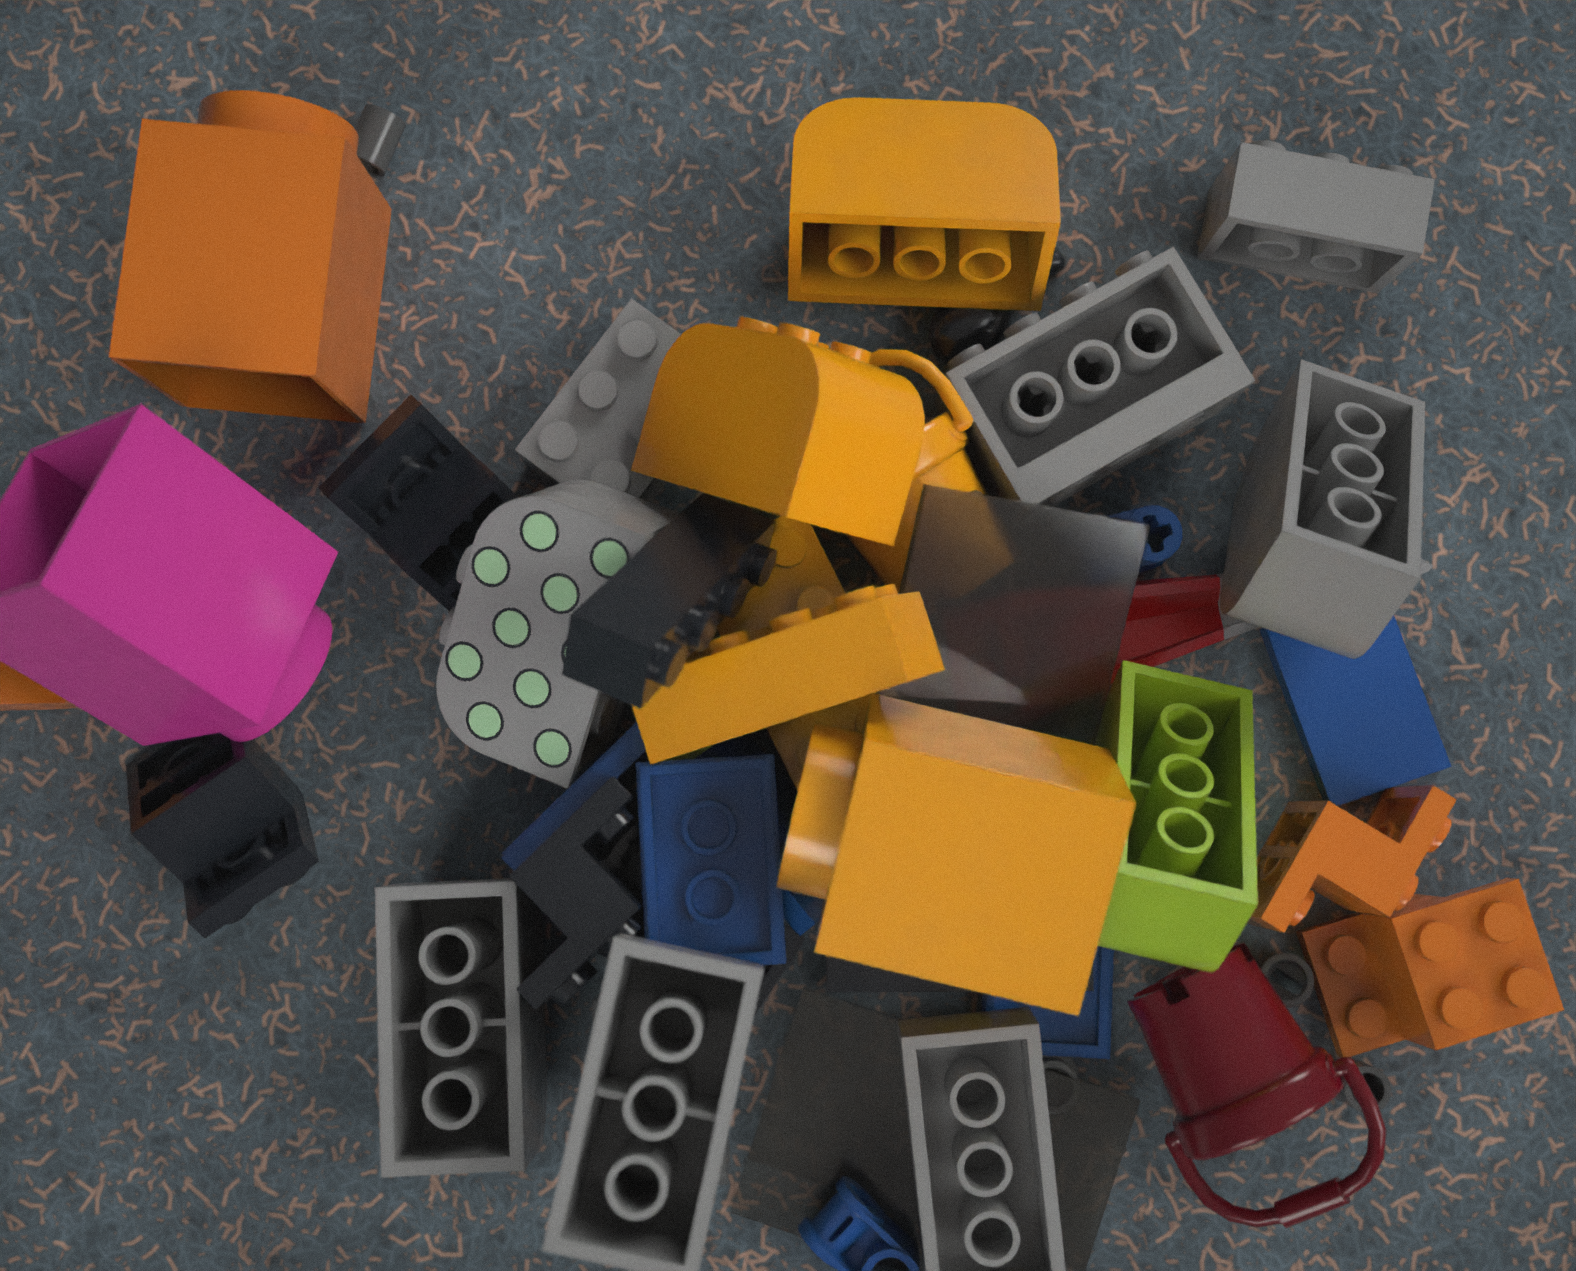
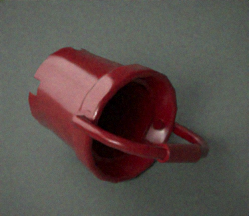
(1242, 1075)

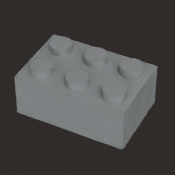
(1315, 217)
(601, 409)

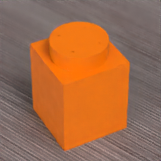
(253, 260)

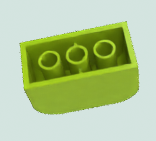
(1192, 835)

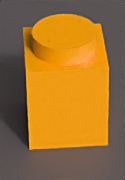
(959, 850)

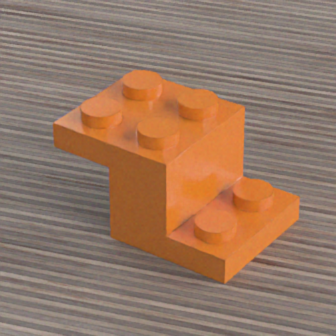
(1348, 860)
(1431, 970)

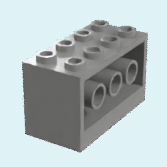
(1100, 377)

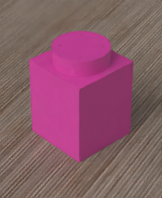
(158, 585)

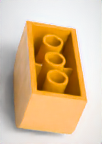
(922, 205)
(785, 426)

